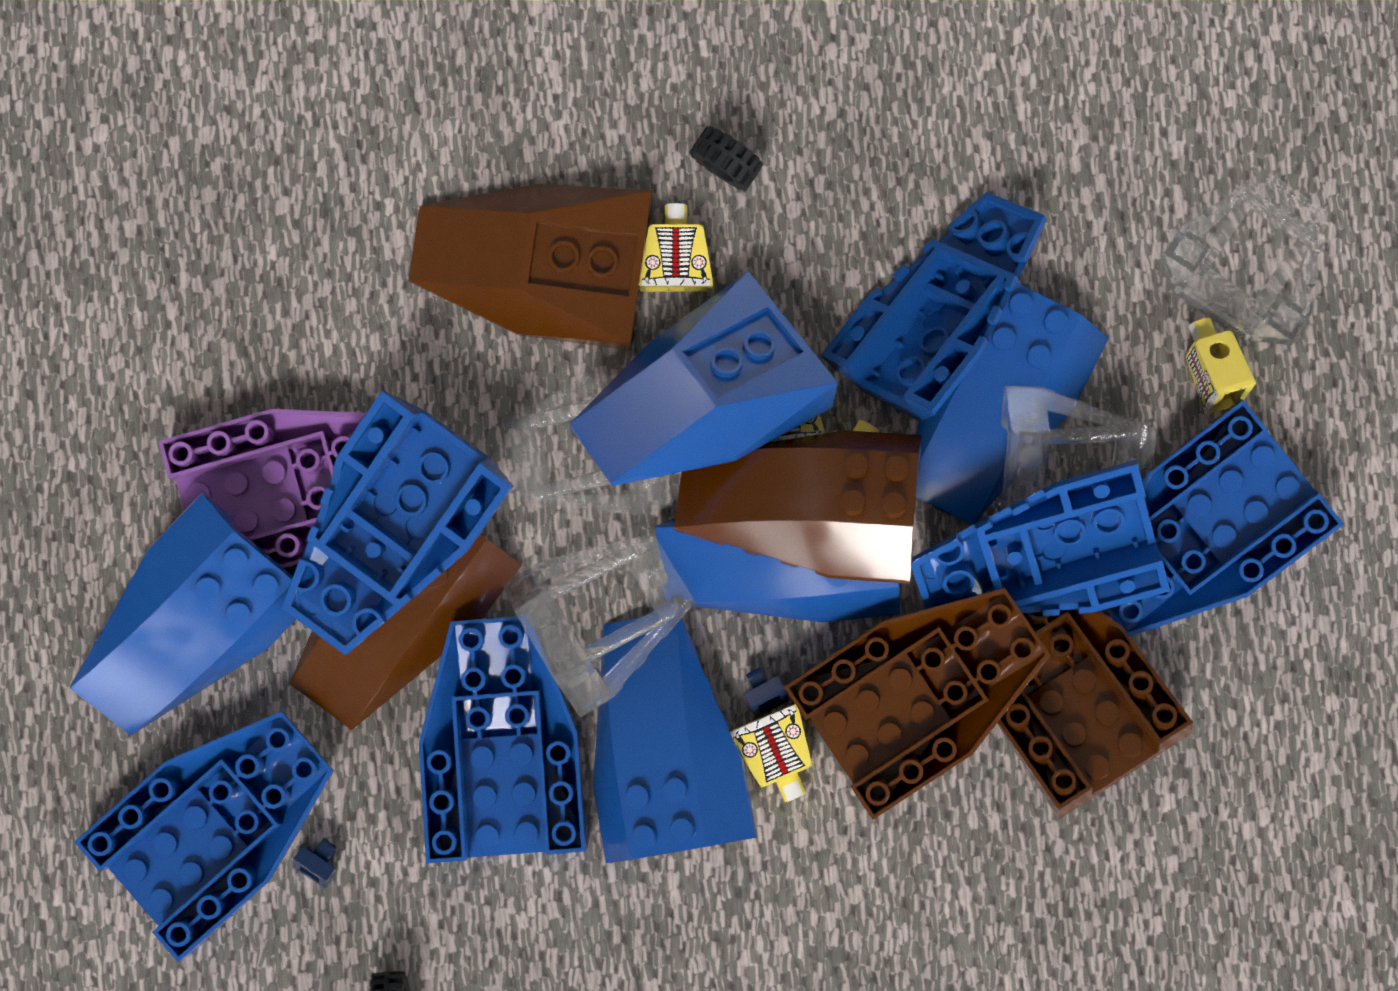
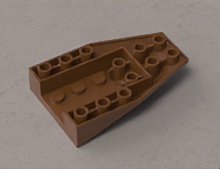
(539, 259)
(919, 693)
(1089, 710)

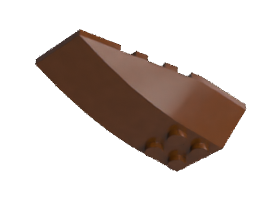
(813, 503)
(407, 642)

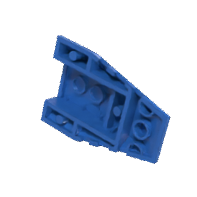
(939, 312)
(964, 441)
(391, 521)
(1060, 549)
(764, 586)
(185, 619)
(666, 757)

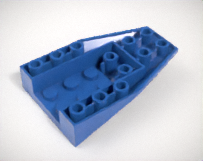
(706, 390)
(1225, 519)
(498, 750)
(210, 828)

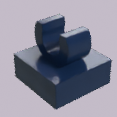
(765, 694)
(316, 864)

